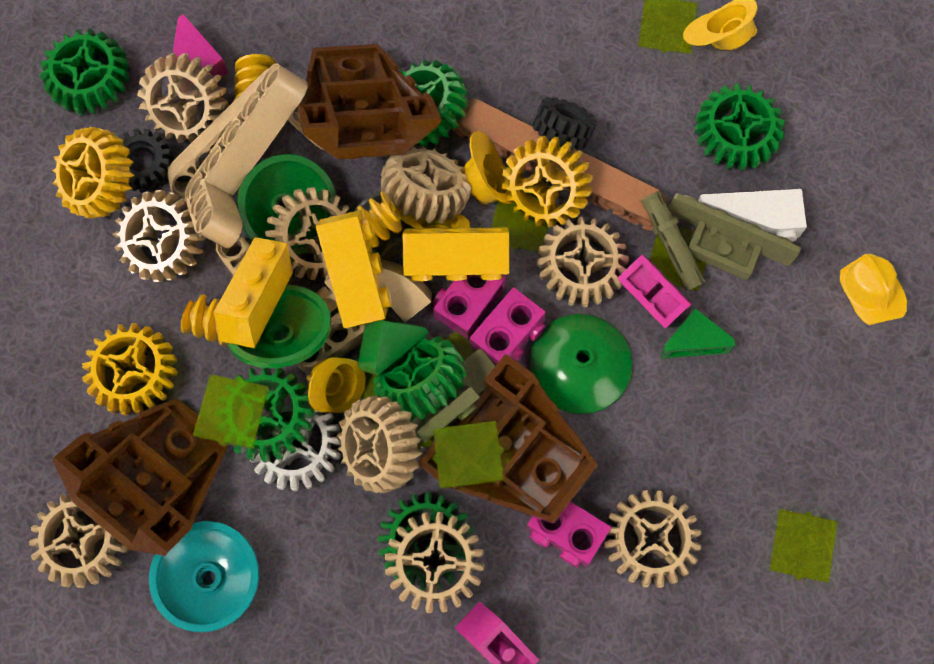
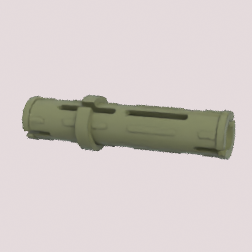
(676, 247)

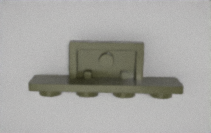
(728, 241)
(477, 369)

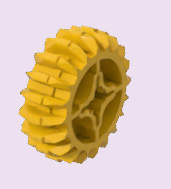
(92, 172)
(546, 207)
(123, 381)

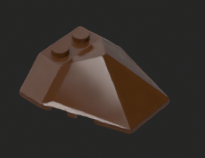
(363, 104)
(541, 455)
(143, 476)

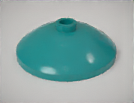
(178, 578)

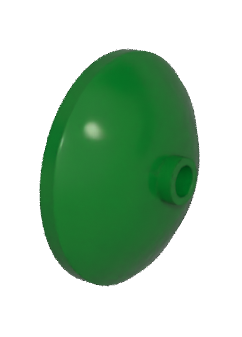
(269, 183)
(292, 333)
(577, 385)

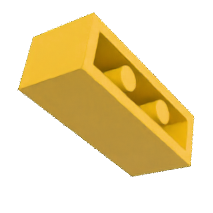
(456, 253)
(353, 268)
(253, 292)

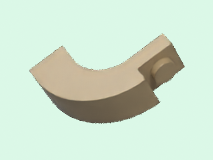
(406, 294)

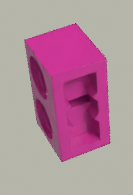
(654, 291)
(476, 300)
(500, 325)
(572, 520)

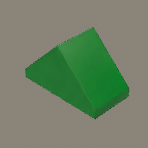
(697, 338)
(386, 342)

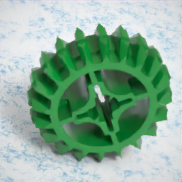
(96, 83)
(448, 94)
(763, 121)
(423, 377)
(275, 403)
(417, 508)

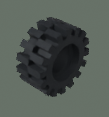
(564, 121)
(162, 159)

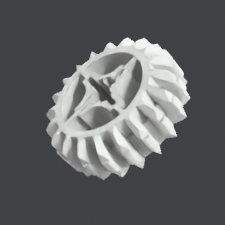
(318, 460)

